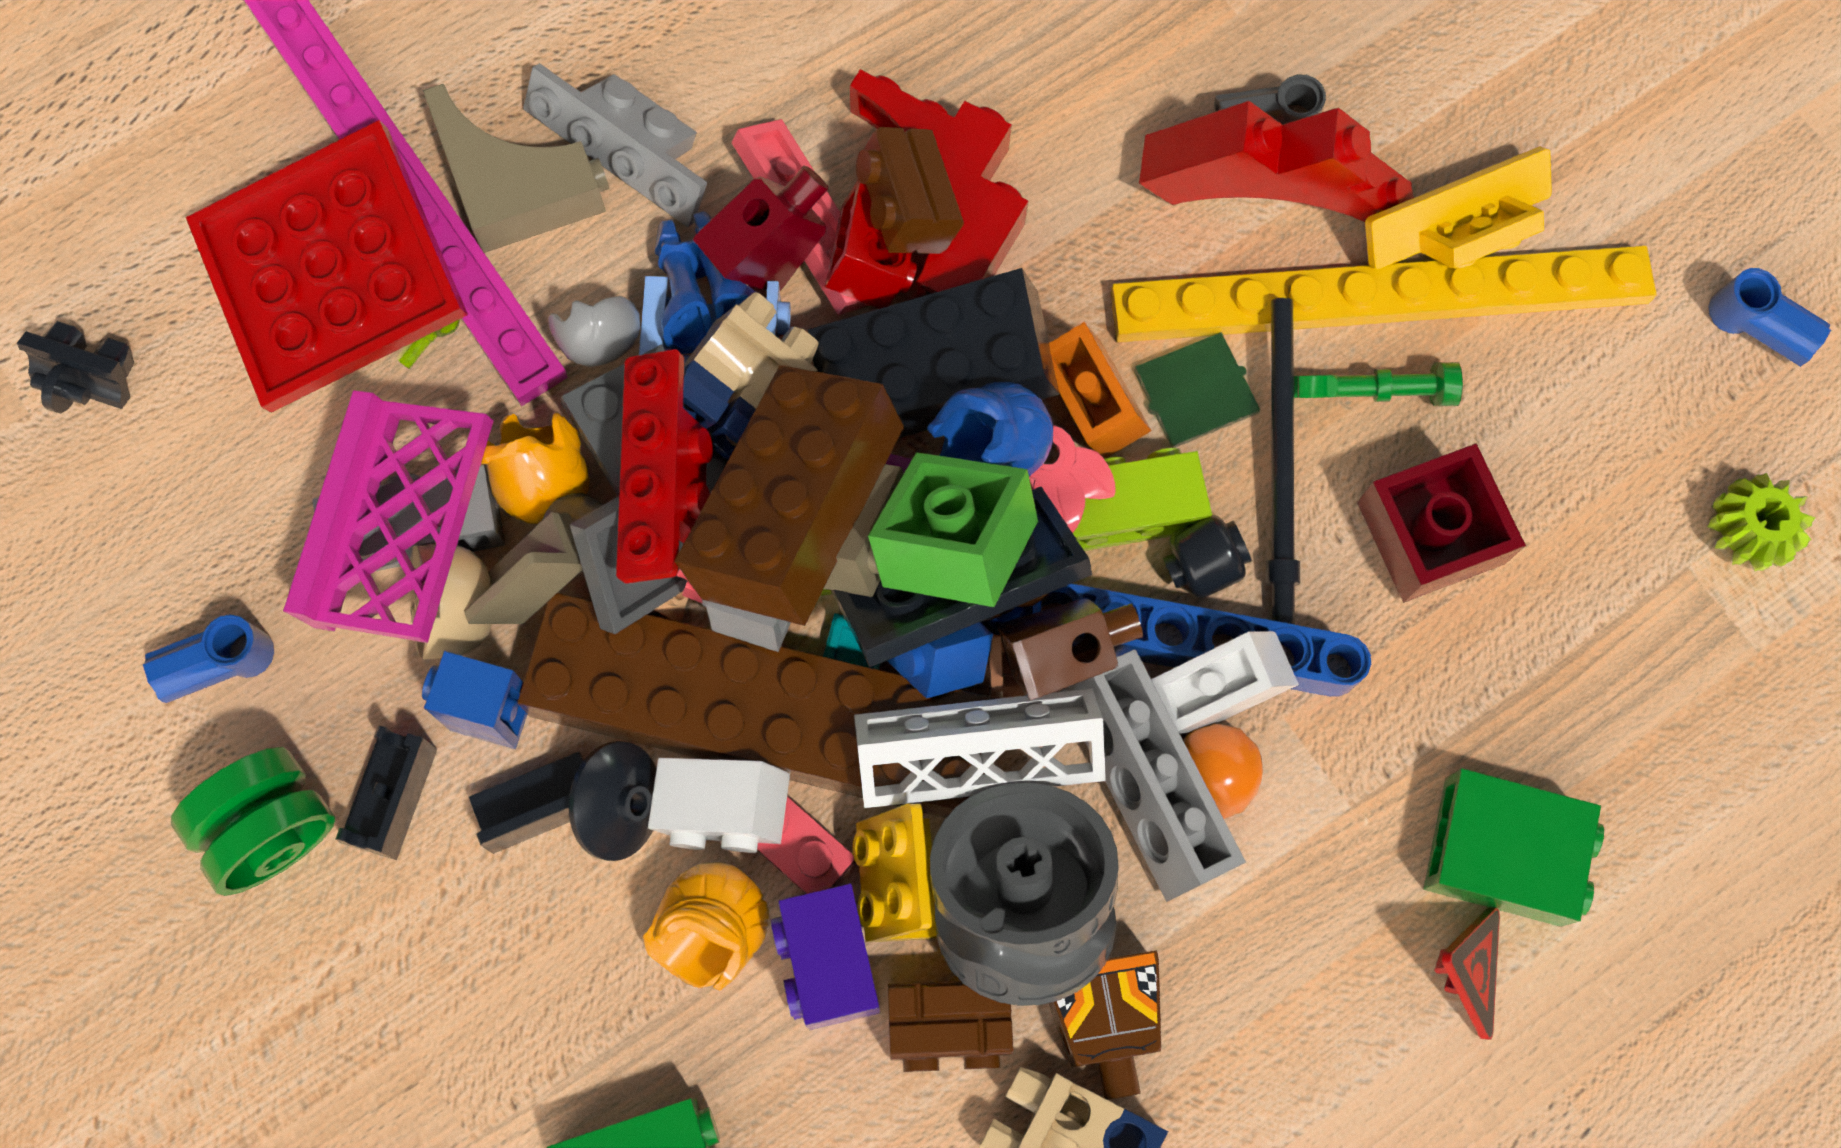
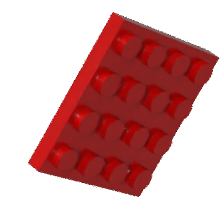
(325, 266)

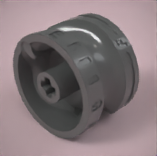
(1025, 893)

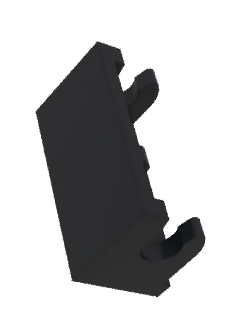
(388, 793)

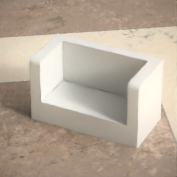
(1225, 681)

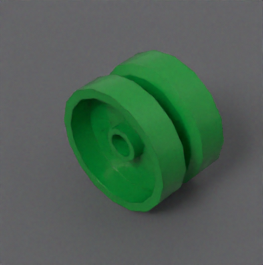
(252, 820)

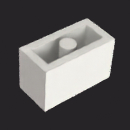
(719, 802)

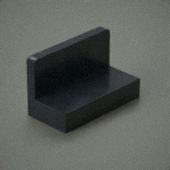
(525, 804)

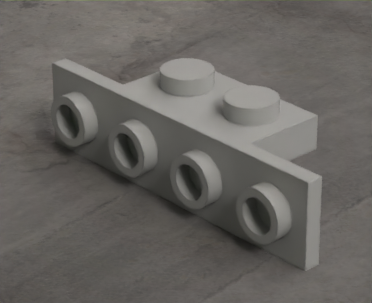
(627, 135)

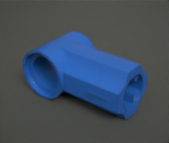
(1769, 317)
(207, 659)

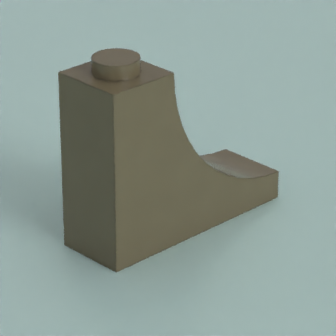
(514, 187)

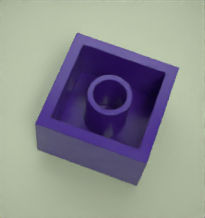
(827, 958)

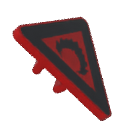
(1473, 970)

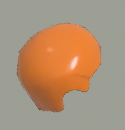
(1227, 764)

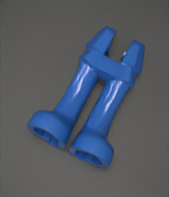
(687, 313)

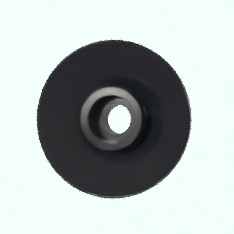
(612, 800)

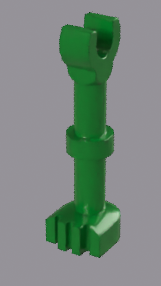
(1442, 385)

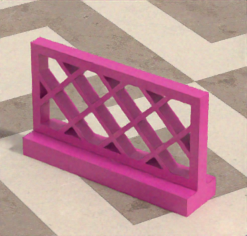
(350, 510)

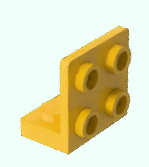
(895, 875)

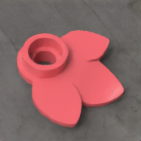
(1073, 477)

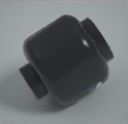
(1207, 556)

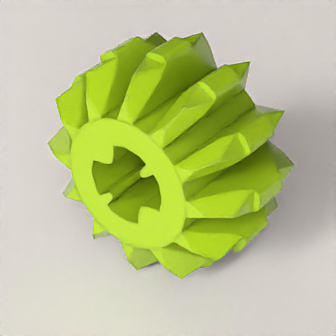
(1780, 528)

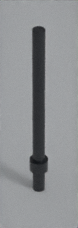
(1283, 569)

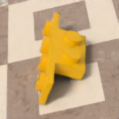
(1466, 216)

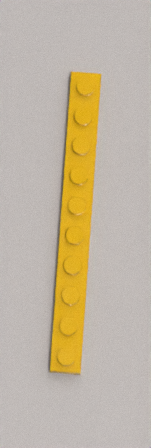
(1385, 295)

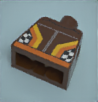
(1114, 1021)

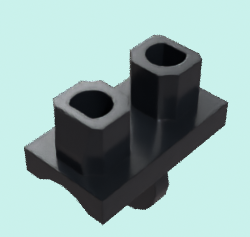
(71, 374)

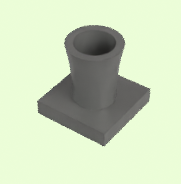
(596, 542)

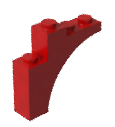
(971, 152)
(1252, 155)

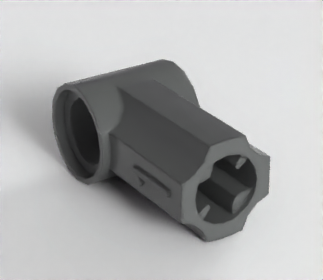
(1274, 101)

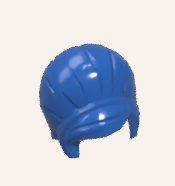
(996, 426)

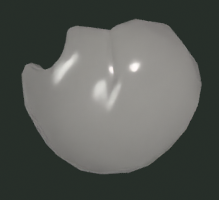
(597, 332)

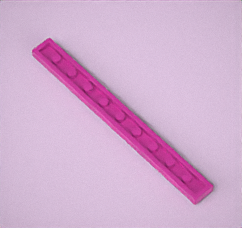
(350, 105)

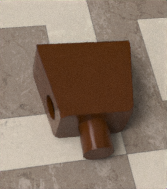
(1042, 642)

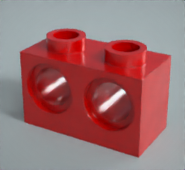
(860, 259)

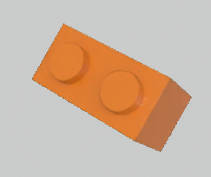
(1095, 392)

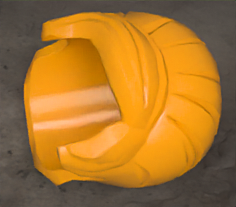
(535, 467)
(708, 925)

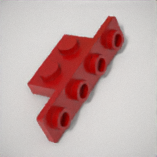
(660, 468)

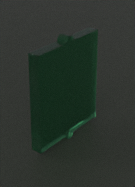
(1196, 390)

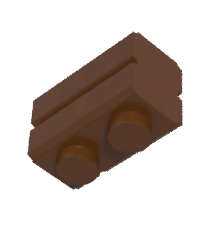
(909, 191)
(947, 1022)

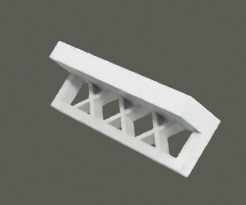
(974, 729)

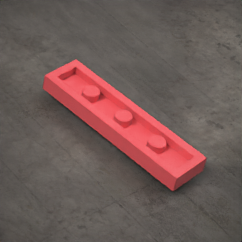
(775, 155)

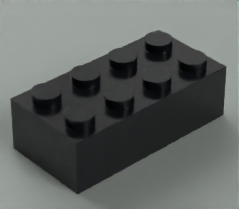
(944, 345)

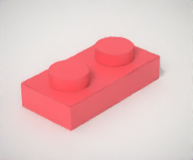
(807, 852)

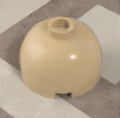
(464, 585)

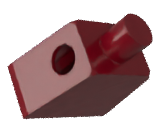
(766, 230)

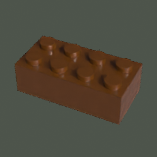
(790, 494)

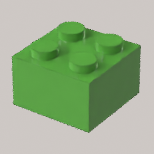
(954, 529)

